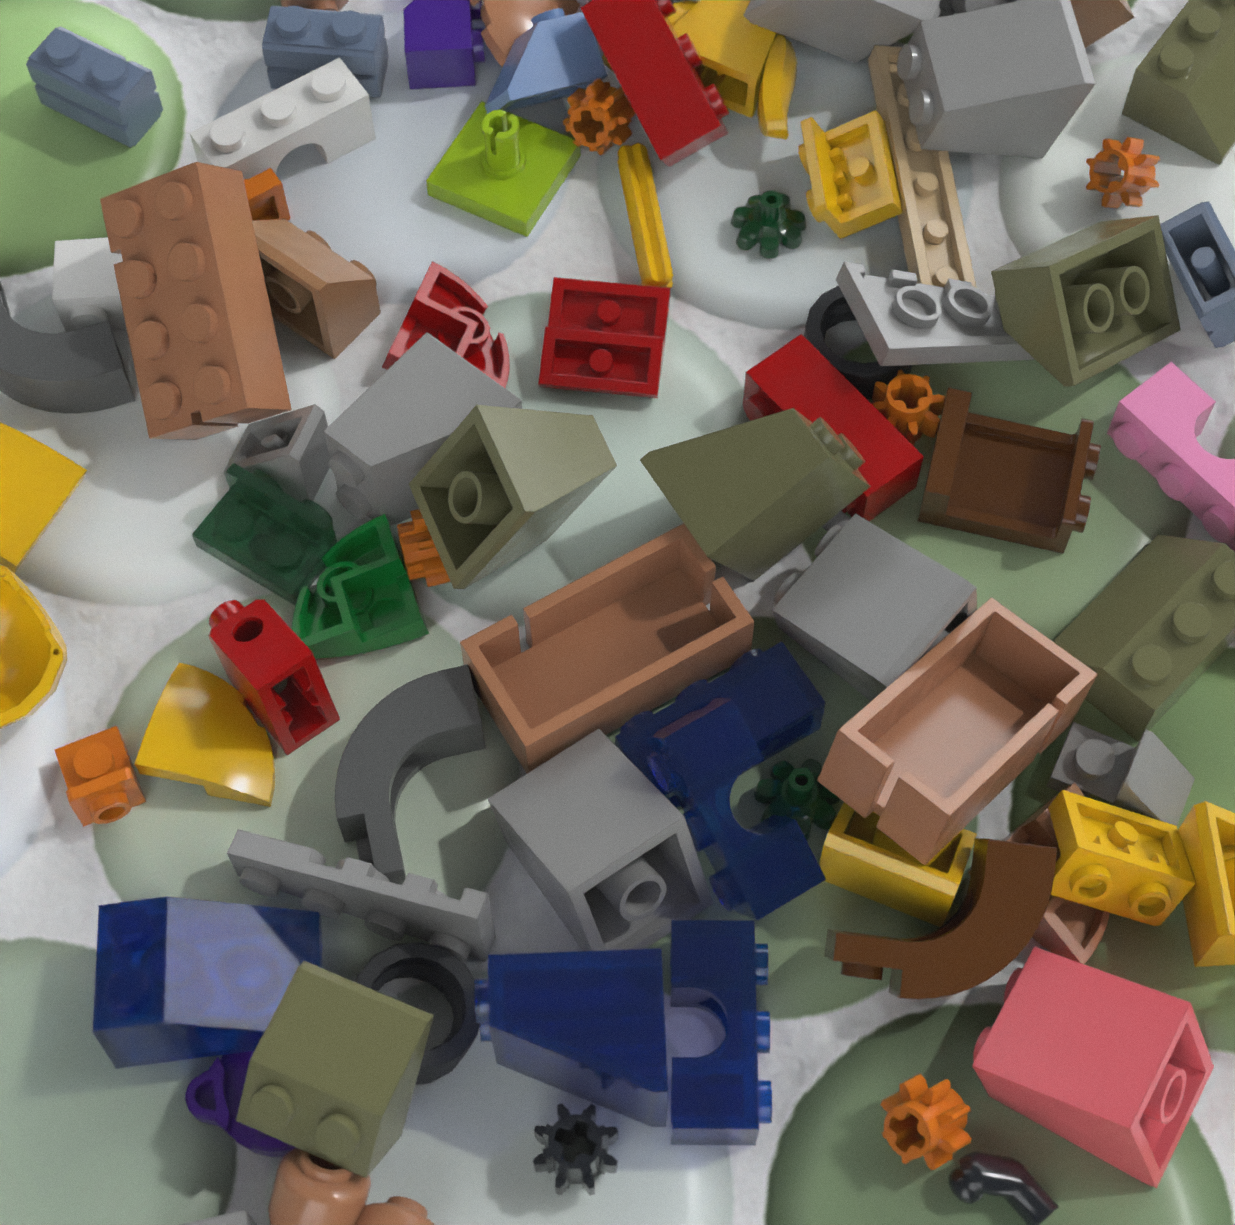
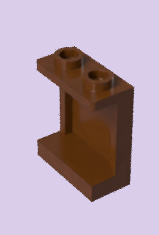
(1008, 477)

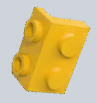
(850, 174)

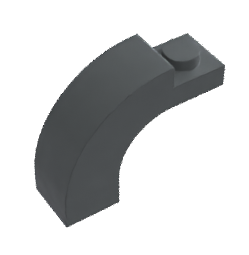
(61, 370)
(392, 743)

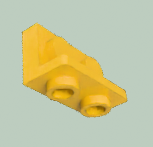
(1118, 859)

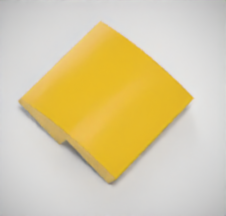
(32, 492)

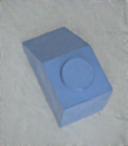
(548, 62)

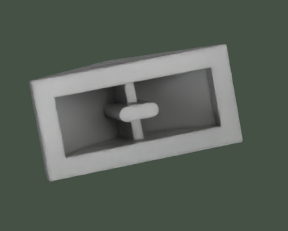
(288, 450)

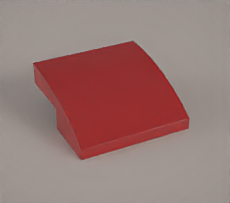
(605, 337)

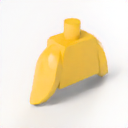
(743, 60)

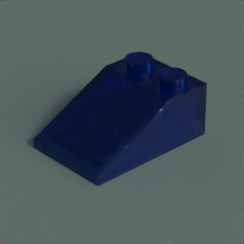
(194, 975)

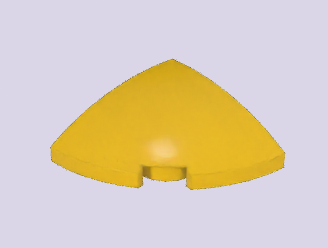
(208, 739)

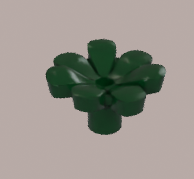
(768, 222)
(797, 795)

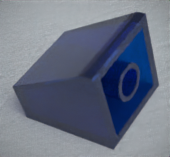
(582, 1025)

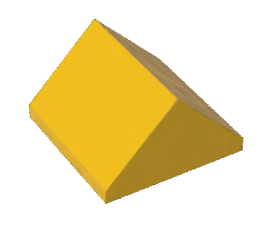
(877, 868)
(1210, 904)

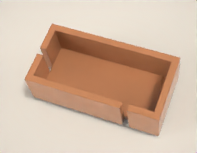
(195, 302)
(608, 647)
(956, 729)

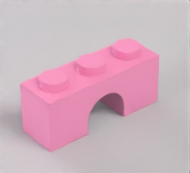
(1159, 431)

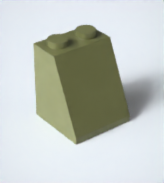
(507, 485)
(758, 486)

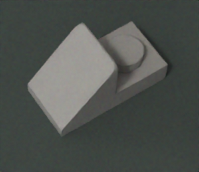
(1129, 777)

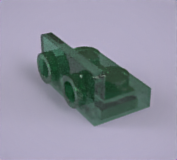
(267, 533)

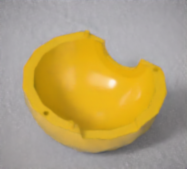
(30, 651)

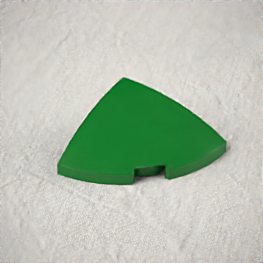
(360, 597)

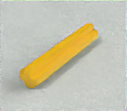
(644, 216)

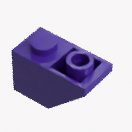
(442, 43)

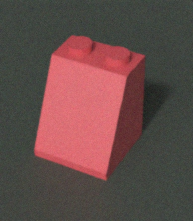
(1096, 1061)

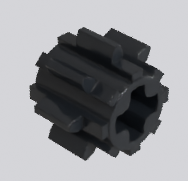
(567, 1131)

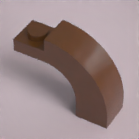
(989, 930)

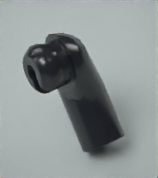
(1001, 1177)

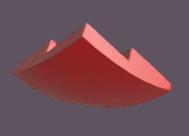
(455, 317)

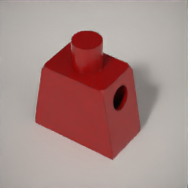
(261, 652)

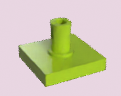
(503, 169)

